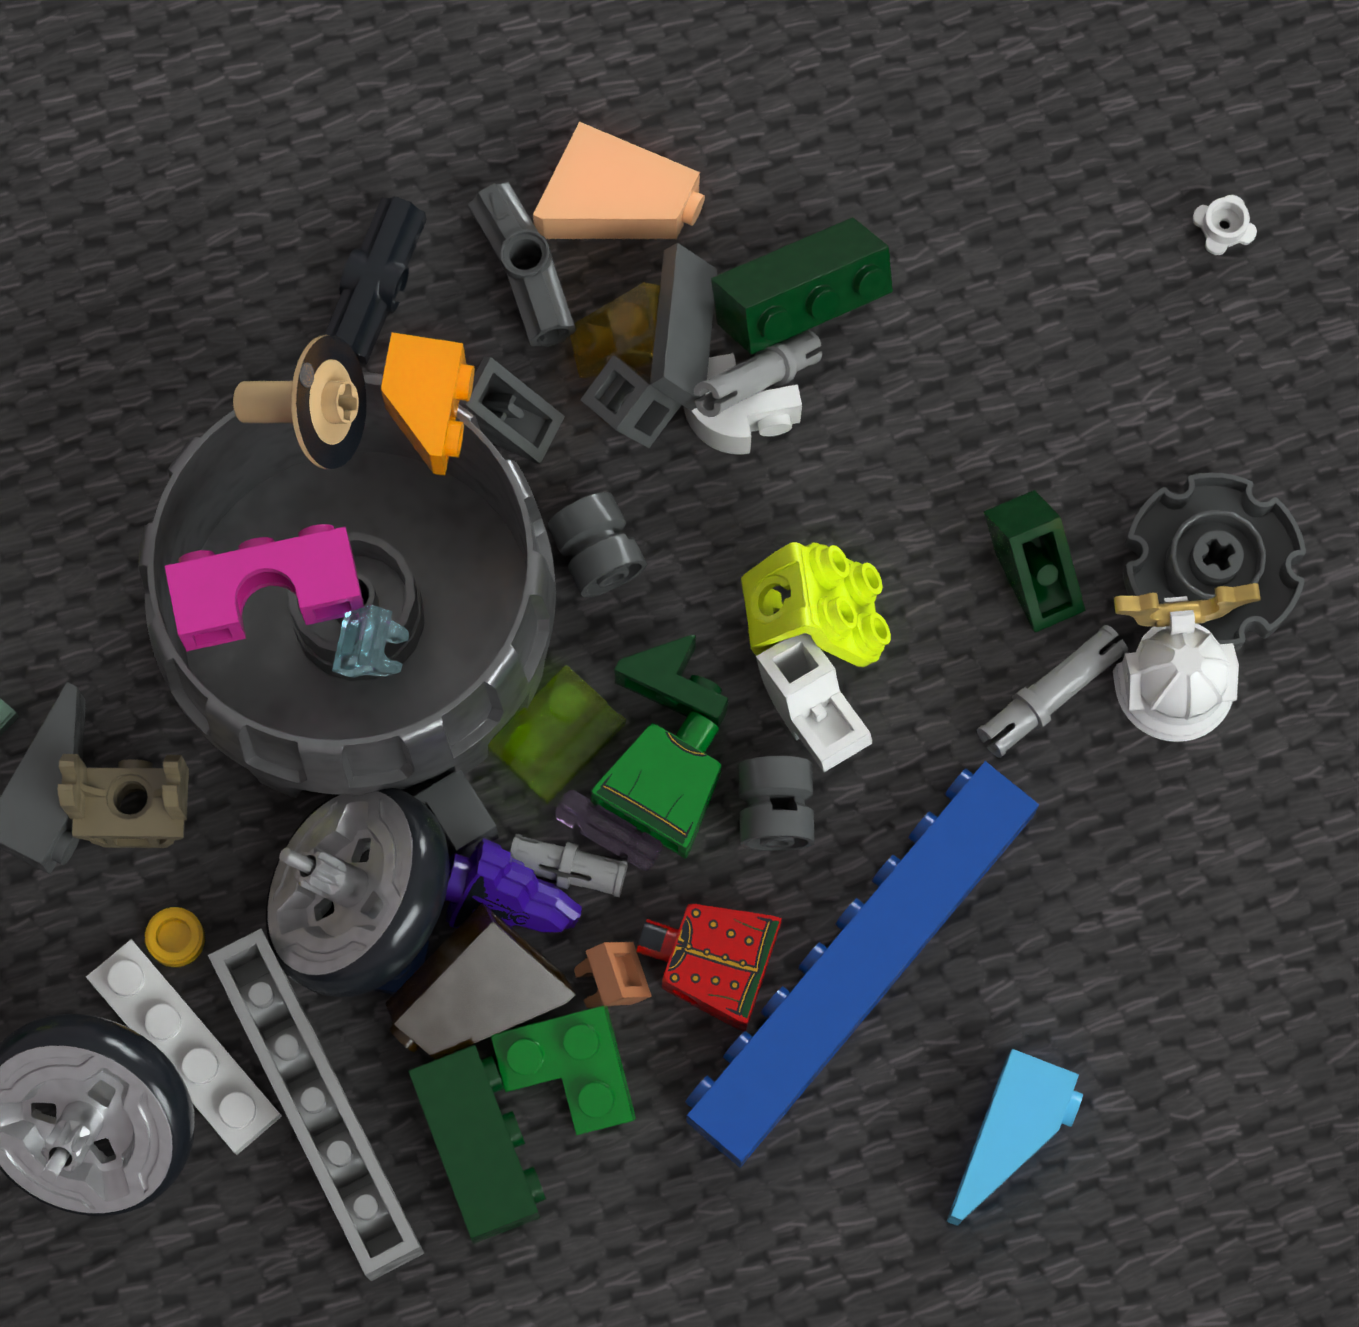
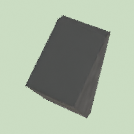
(512, 412)

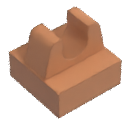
(616, 974)

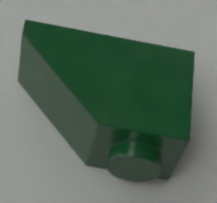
(1036, 559)

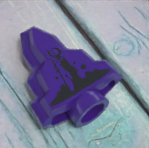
(507, 890)

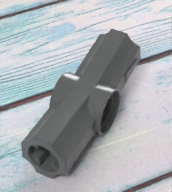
(536, 289)

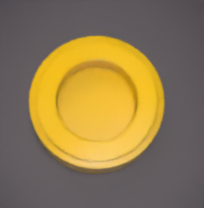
(174, 937)

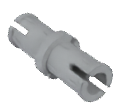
(570, 865)

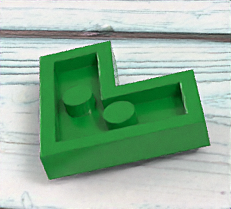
(579, 1051)

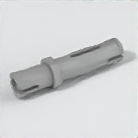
(769, 367)
(1035, 704)

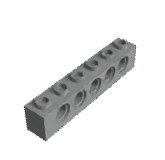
(316, 1105)

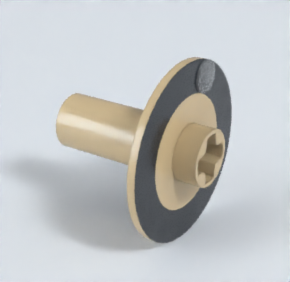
(322, 402)

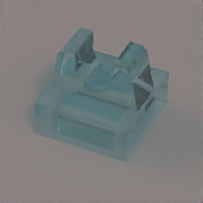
(364, 640)

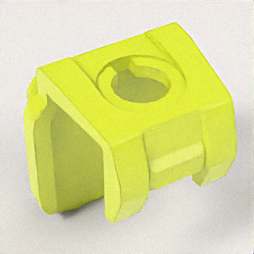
(828, 601)

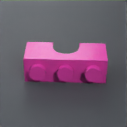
(212, 588)

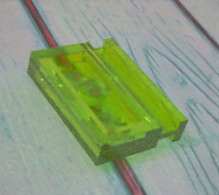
(556, 734)

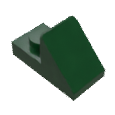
(659, 678)

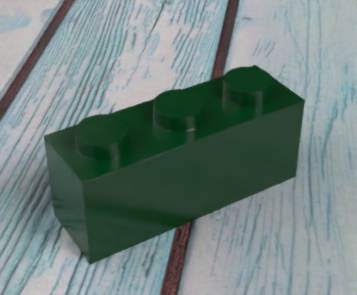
(802, 285)
(477, 1143)

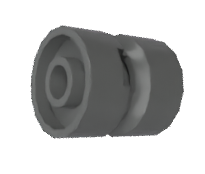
(593, 537)
(776, 783)

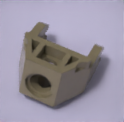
(95, 796)

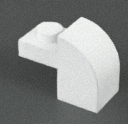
(767, 411)
(810, 701)

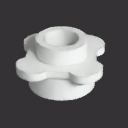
(1228, 209)

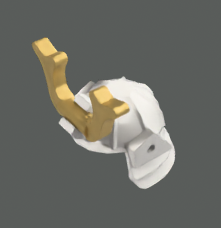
(1180, 674)

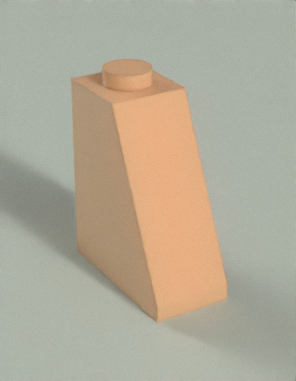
(616, 192)

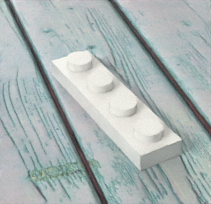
(211, 1075)

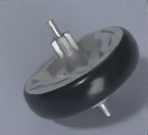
(380, 905)
(103, 1087)

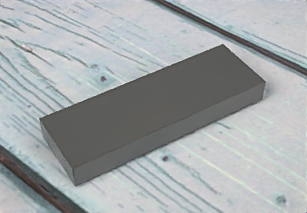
(683, 325)

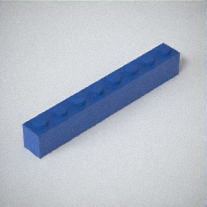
(861, 963)

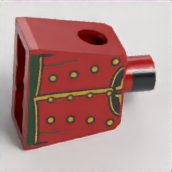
(714, 959)

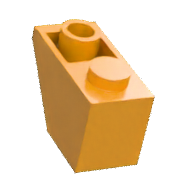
(423, 394)

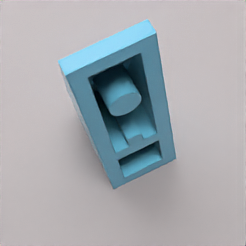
(1021, 1118)

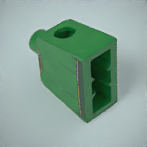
(664, 782)

